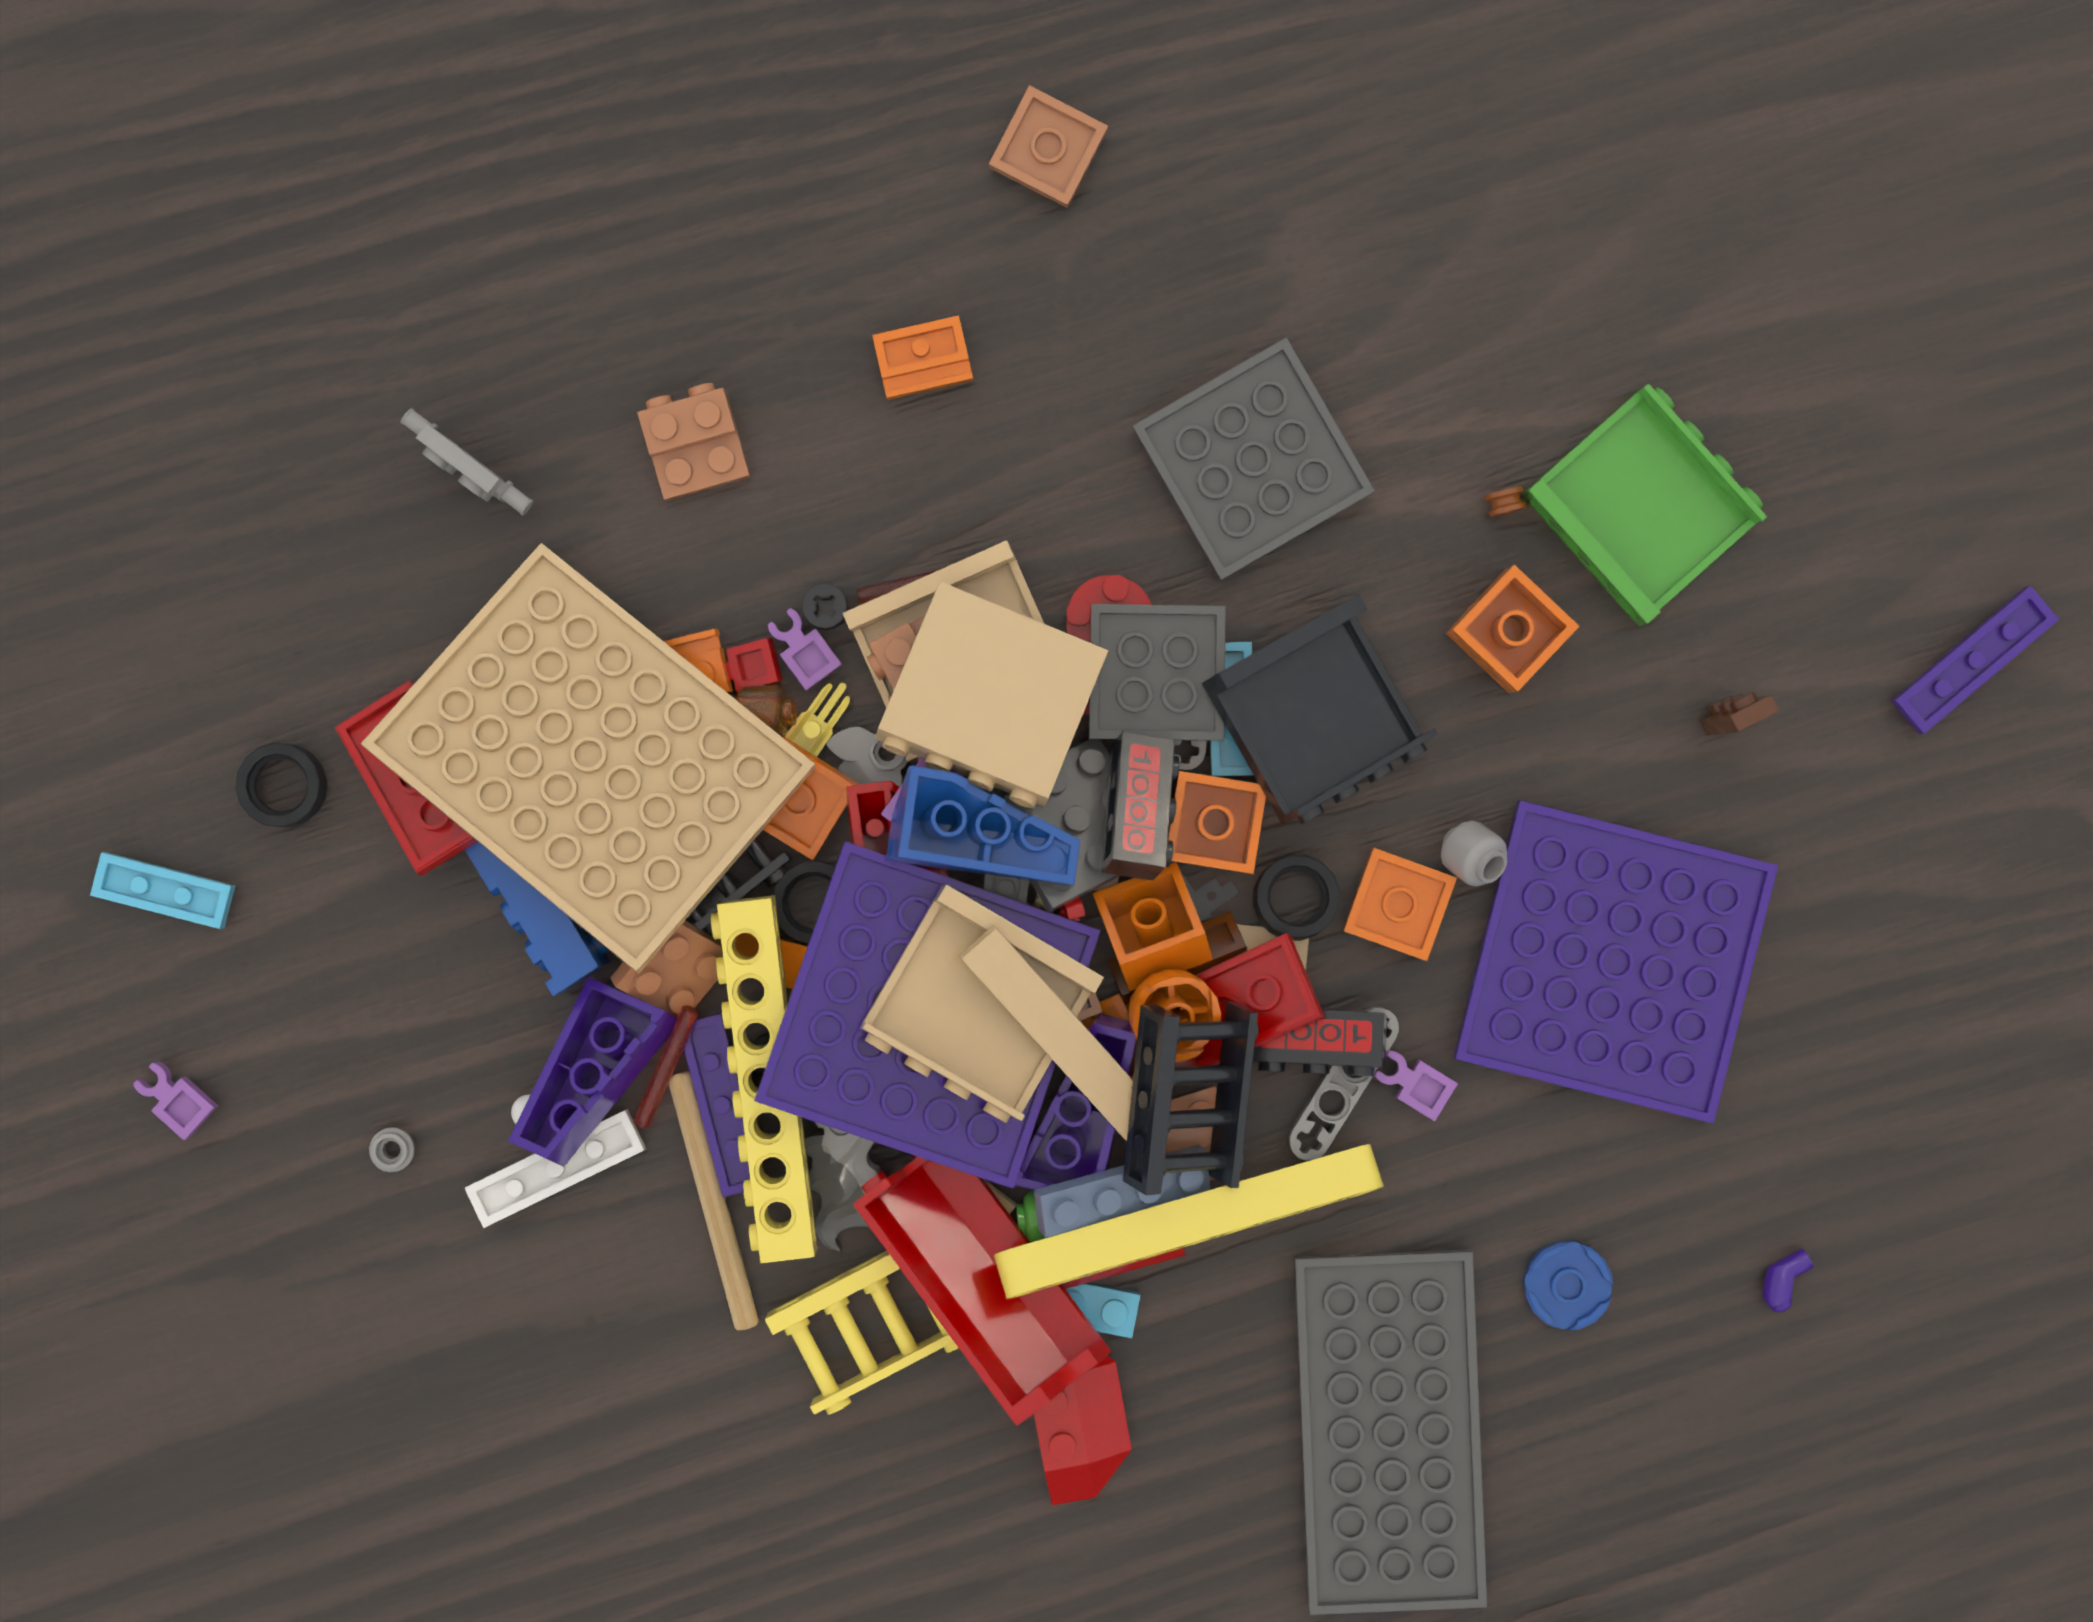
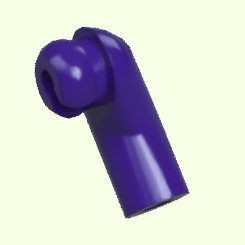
(1780, 1279)

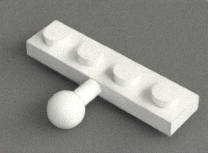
(540, 1178)

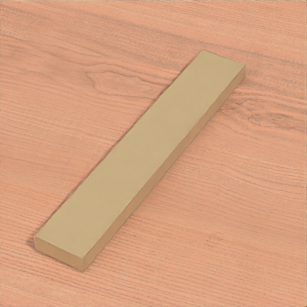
(1052, 1025)

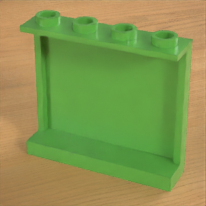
(1644, 504)

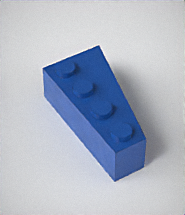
(554, 938)

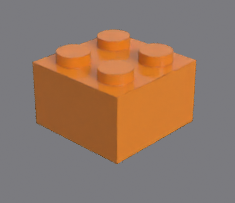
(1512, 629)
(1216, 822)
(1153, 925)

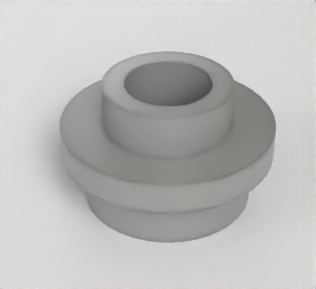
(378, 1149)

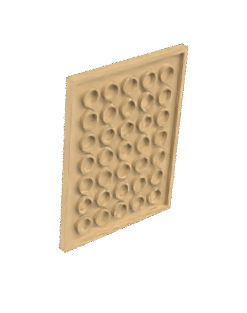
(589, 757)

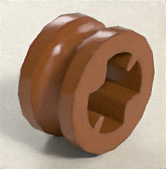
(1506, 501)

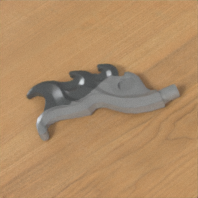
(837, 1174)

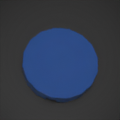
(1568, 1285)

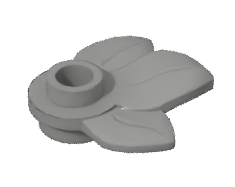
(862, 758)

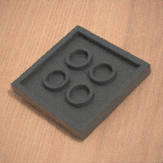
(1157, 670)
(1078, 809)

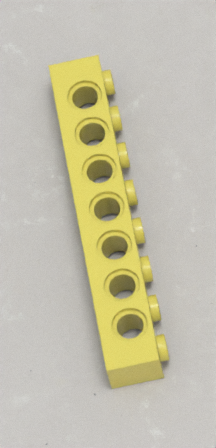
(771, 1238)

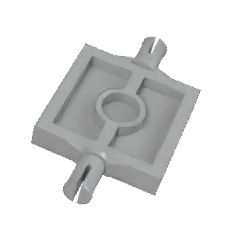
(452, 458)

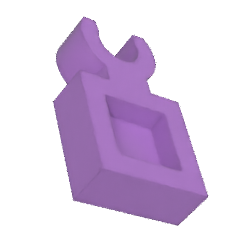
(808, 655)
(1420, 1087)
(180, 1105)

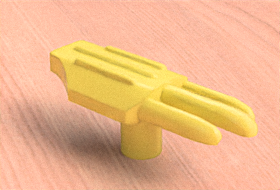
(811, 730)

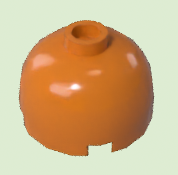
(1180, 994)

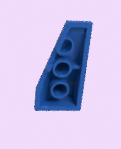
(962, 828)

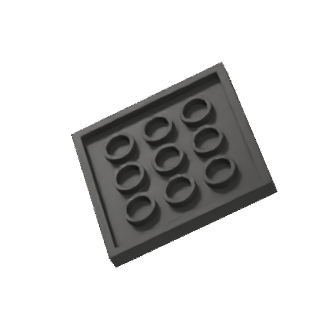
(1253, 459)

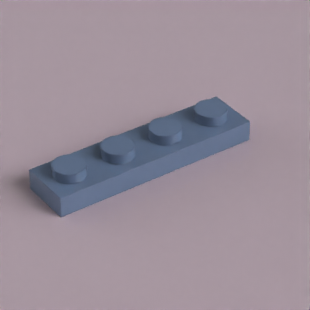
(1106, 1196)

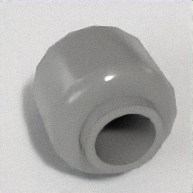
(1474, 853)

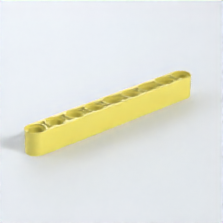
(1187, 1221)

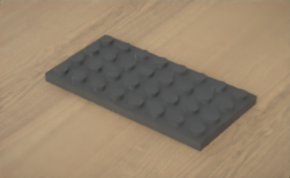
(1390, 1432)

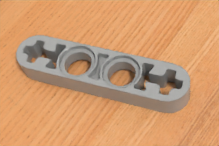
(1351, 1090)

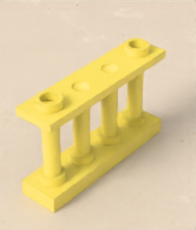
(833, 1299)

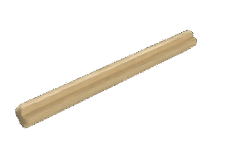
(713, 1204)

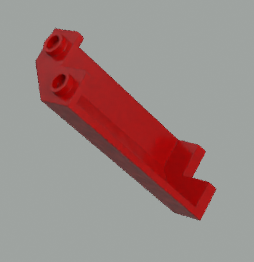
(944, 1239)

